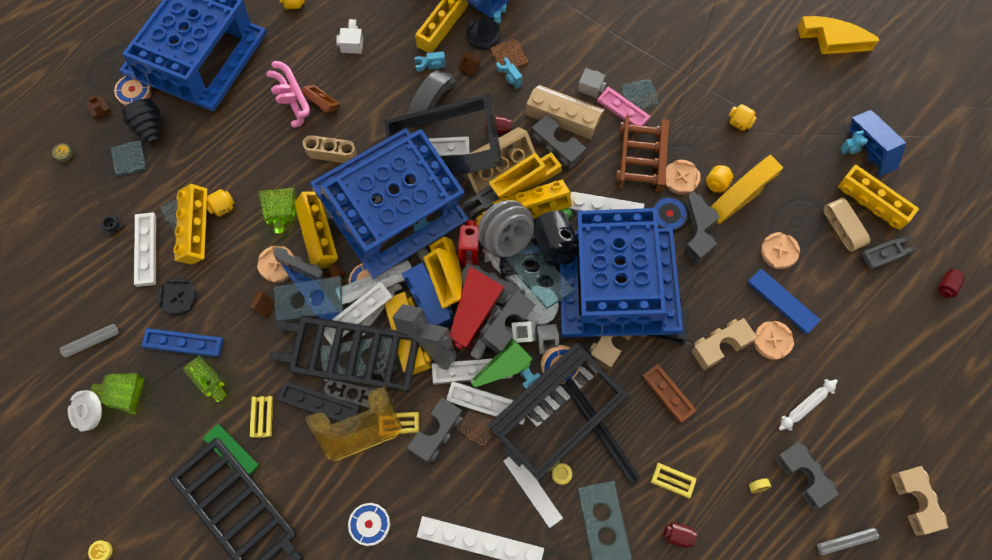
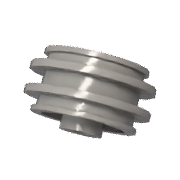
(506, 228)

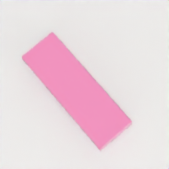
(621, 107)

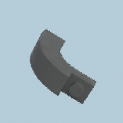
(431, 91)

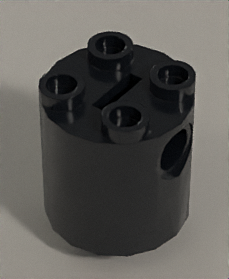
(556, 238)

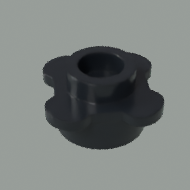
(107, 221)

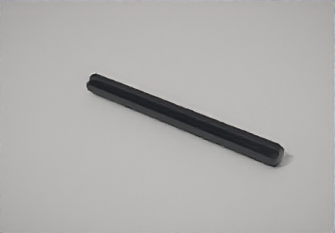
(602, 432)

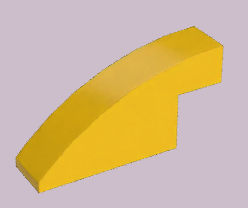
(836, 35)
(526, 175)
(747, 188)
(445, 271)

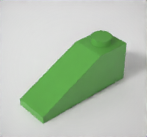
(504, 364)

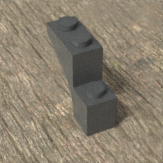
(702, 220)
(431, 337)

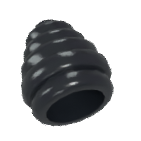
(143, 119)

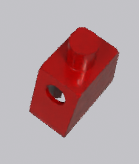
(468, 244)

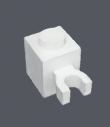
(350, 39)
(523, 331)

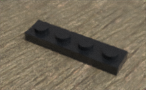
(316, 402)

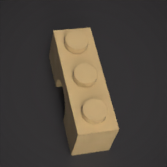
(736, 334)
(604, 352)
(929, 515)

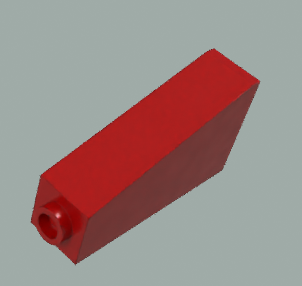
(476, 304)

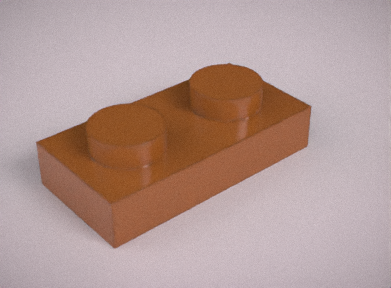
(319, 97)

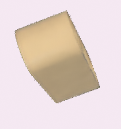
(322, 144)
(846, 224)

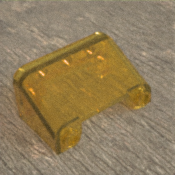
(358, 431)

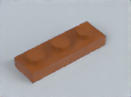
(669, 393)

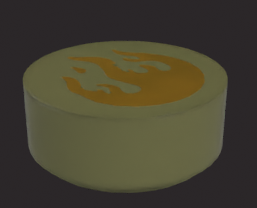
(62, 152)

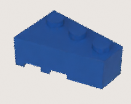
(883, 143)
(426, 297)

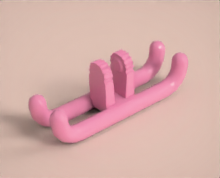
(289, 93)

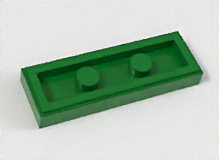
(238, 452)

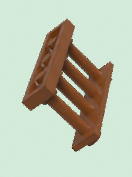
(657, 163)

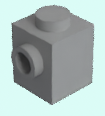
(592, 83)
(547, 337)

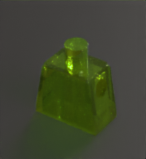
(278, 207)
(200, 373)
(120, 391)

